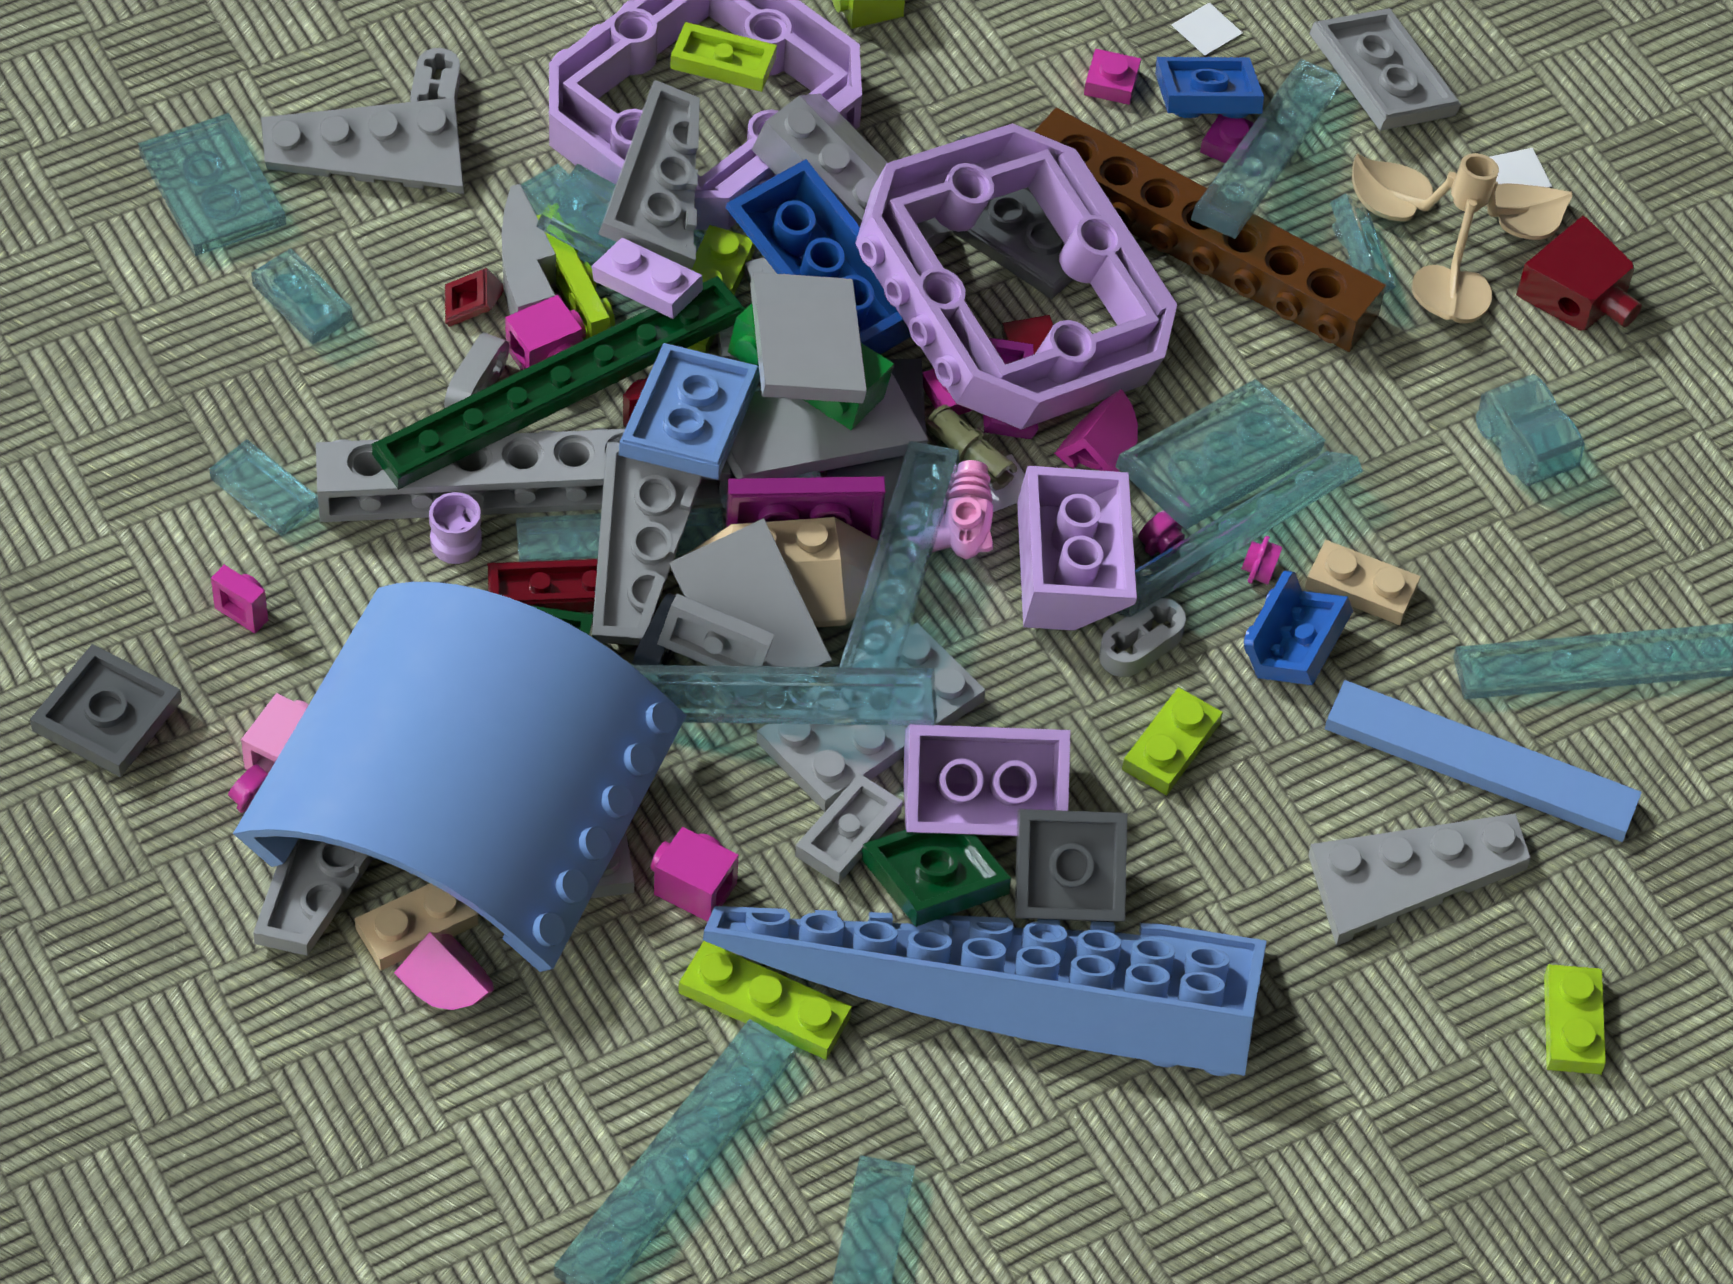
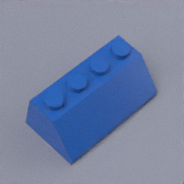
(810, 233)

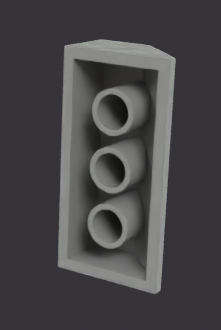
(837, 152)

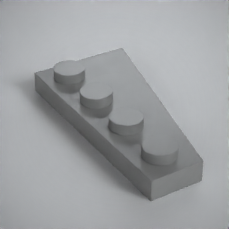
(381, 142)
(659, 178)

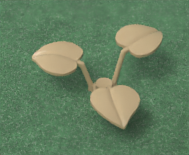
(1522, 210)

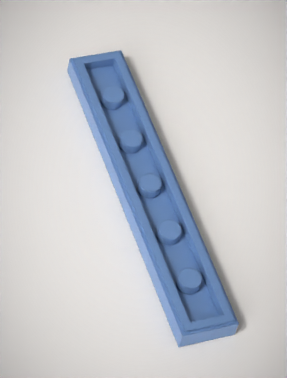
(1483, 760)

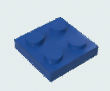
(1209, 86)

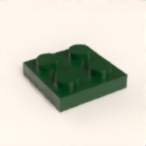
(935, 873)

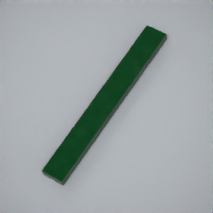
(550, 386)

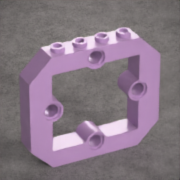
(629, 45)
(1071, 363)

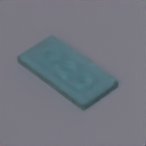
(1220, 453)

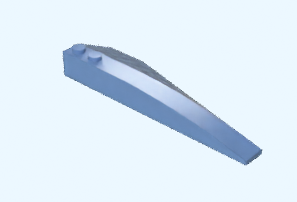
(1142, 996)

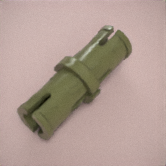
(971, 445)

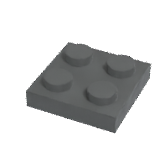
(106, 710)
(1071, 865)

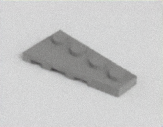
(639, 536)
(1392, 873)
(307, 894)

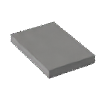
(1385, 69)
(807, 337)
(752, 583)

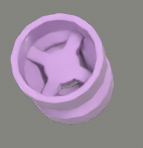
(455, 528)

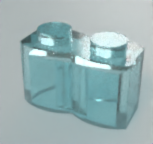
(1530, 430)

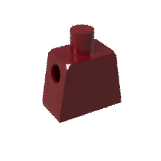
(1580, 278)

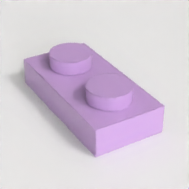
(647, 277)

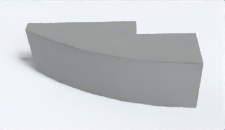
(526, 255)

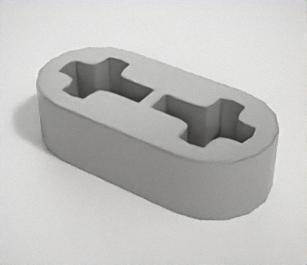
(424, 85)
(479, 368)
(1148, 643)

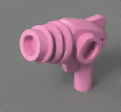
(968, 512)

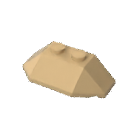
(825, 562)

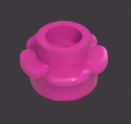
(1160, 533)
(1261, 560)
(247, 786)

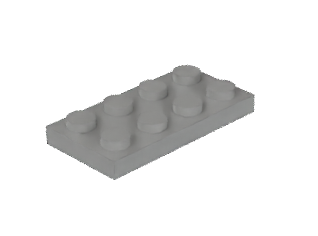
(829, 757)

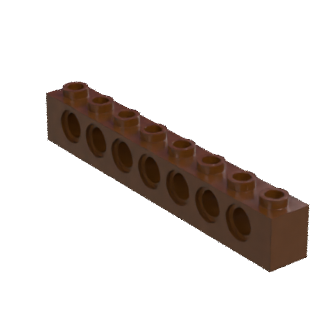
(1259, 264)

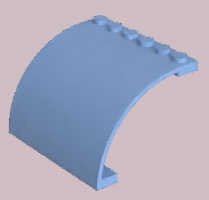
(473, 756)

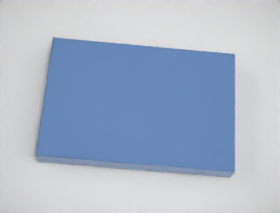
(690, 411)

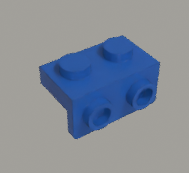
(1295, 632)

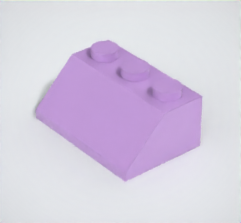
(1075, 546)
(981, 777)

